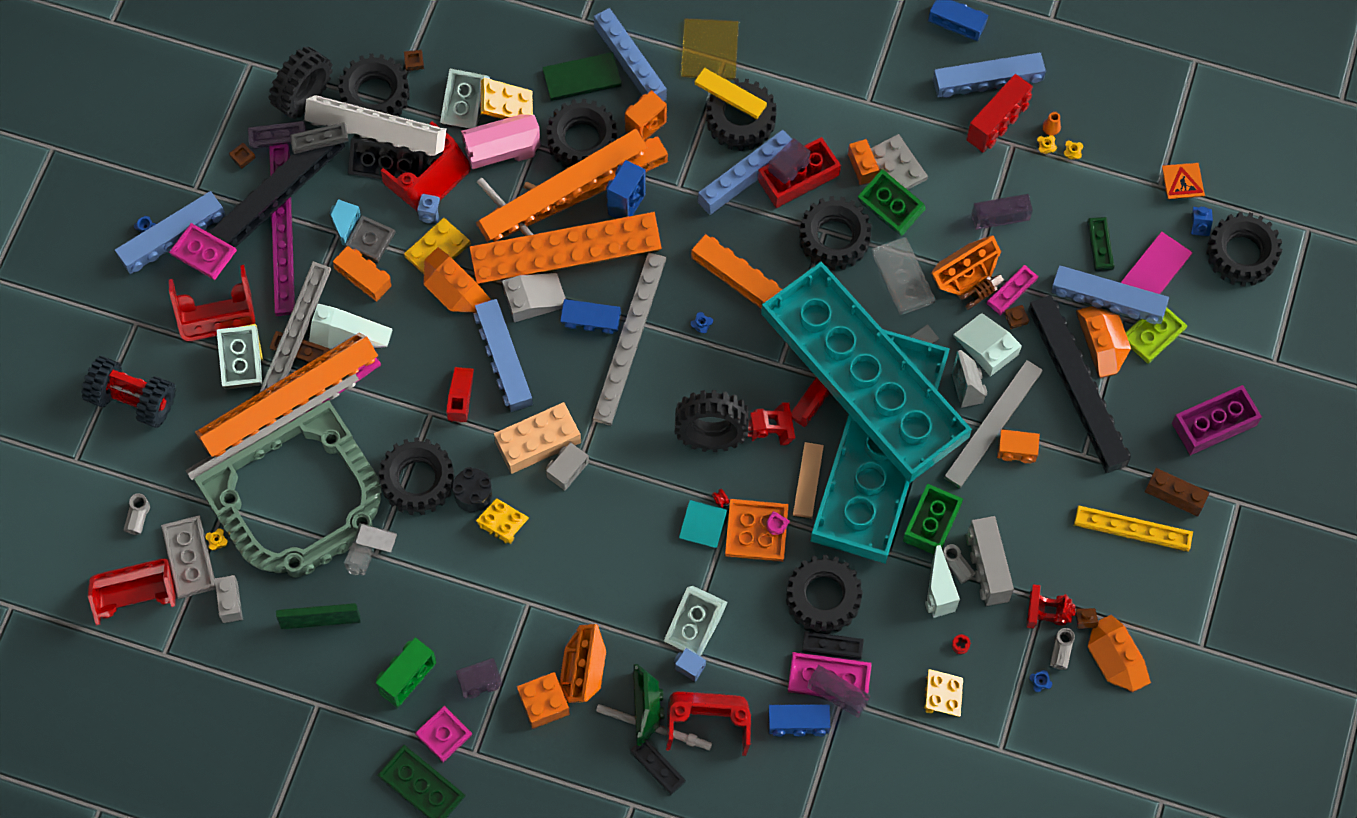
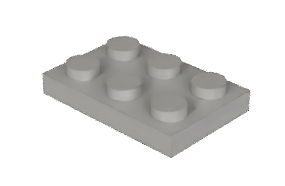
(899, 162)

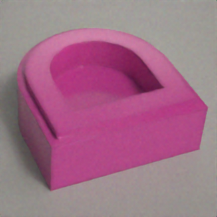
(776, 523)

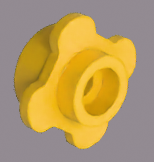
(1043, 148)
(1073, 154)
(213, 545)

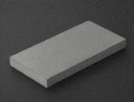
(188, 557)

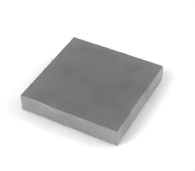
(370, 238)

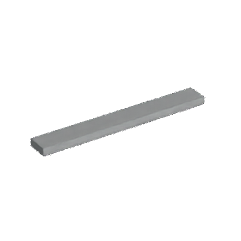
(297, 324)
(993, 424)

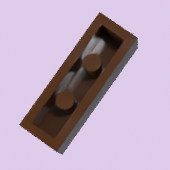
(1177, 492)

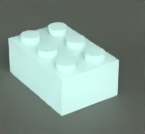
(239, 357)

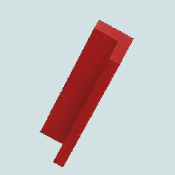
(810, 403)

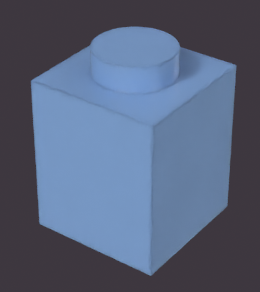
(689, 664)

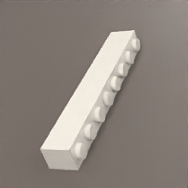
(376, 125)

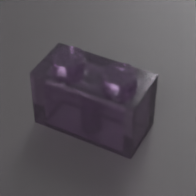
(789, 161)
(479, 678)

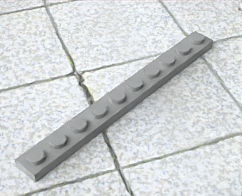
(629, 339)
(314, 401)

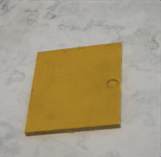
(710, 46)

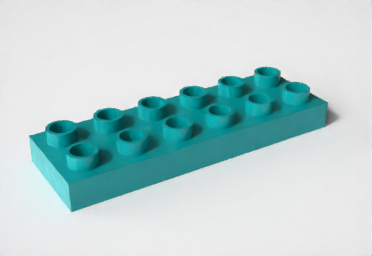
(866, 371)
(864, 485)

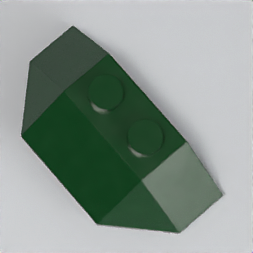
(647, 704)

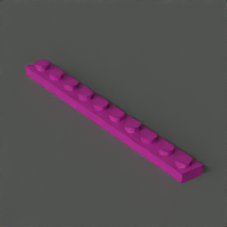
(282, 242)

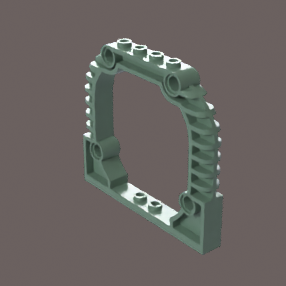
(320, 425)

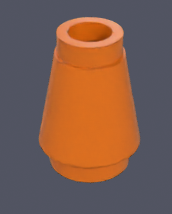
(1052, 124)

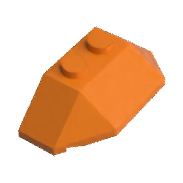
(967, 266)
(451, 283)
(1105, 339)
(1118, 655)
(583, 664)

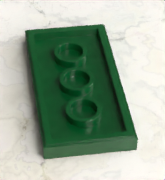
(582, 76)
(318, 616)
(421, 784)

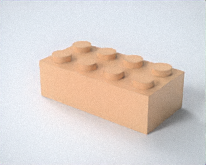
(537, 437)

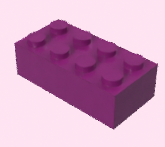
(1216, 420)

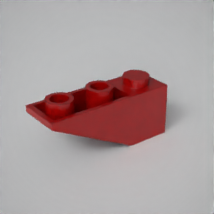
(460, 394)

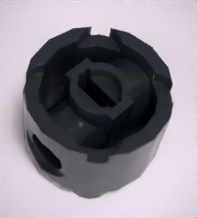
(472, 490)

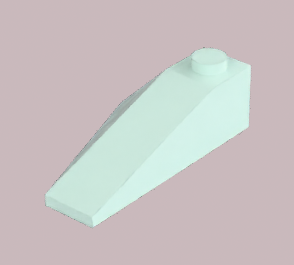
(334, 326)

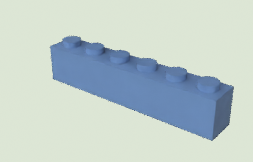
(628, 54)
(987, 74)
(741, 174)
(165, 234)
(1110, 295)
(503, 354)

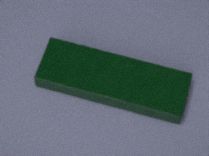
(1100, 244)

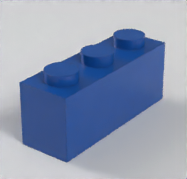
(958, 18)
(590, 316)
(799, 720)

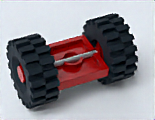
(108, 382)

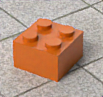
(646, 115)
(543, 700)

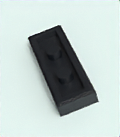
(833, 645)
(658, 767)

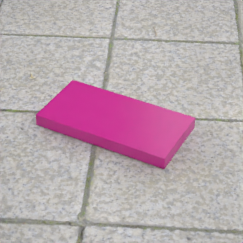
(1158, 265)
(804, 665)

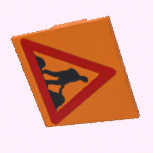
(1183, 181)

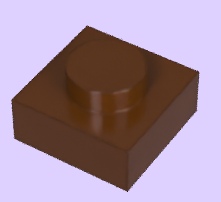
(413, 60)
(242, 155)
(1016, 316)
(1086, 618)

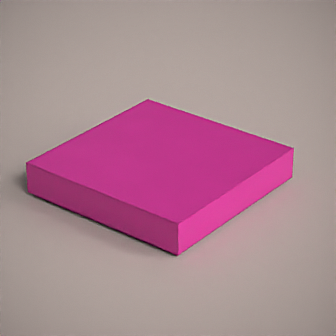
(443, 734)

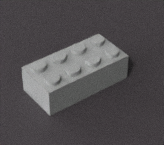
(989, 561)

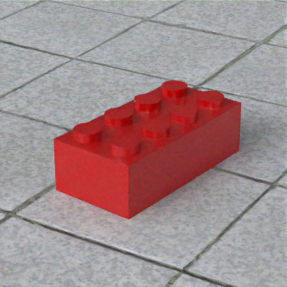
(999, 113)
(821, 169)

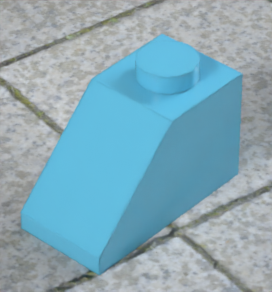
(344, 219)

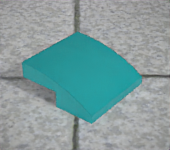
(703, 524)

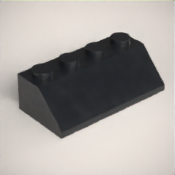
(370, 156)

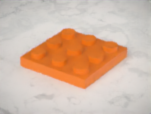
(748, 531)

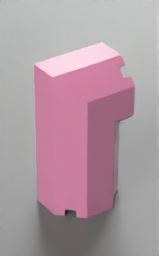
(502, 140)

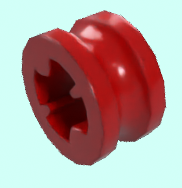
(720, 498)
(958, 650)

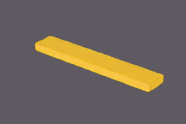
(1133, 528)

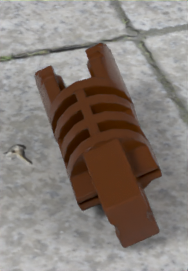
(982, 290)

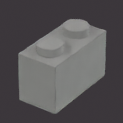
(567, 466)
(228, 599)

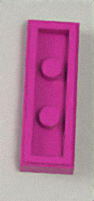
(1012, 290)

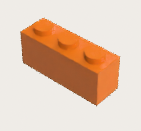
(362, 273)

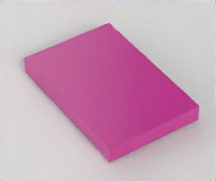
(202, 251)

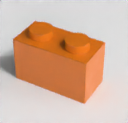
(863, 161)
(1018, 446)

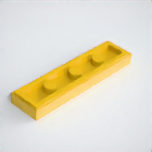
(730, 93)

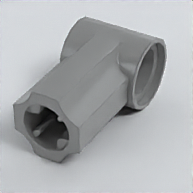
(136, 516)
(958, 565)
(1062, 650)

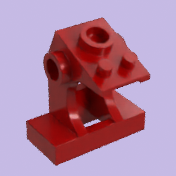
(760, 426)
(1064, 608)

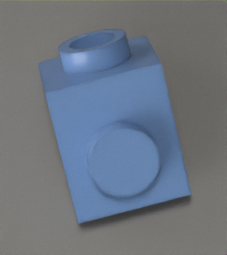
(428, 208)

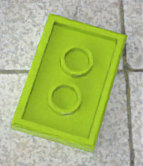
(1151, 339)

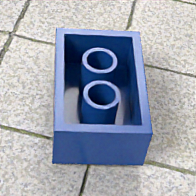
(626, 190)

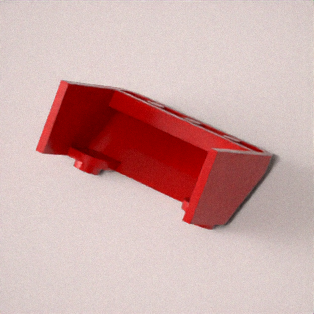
(435, 180)
(204, 320)
(130, 586)
(686, 703)

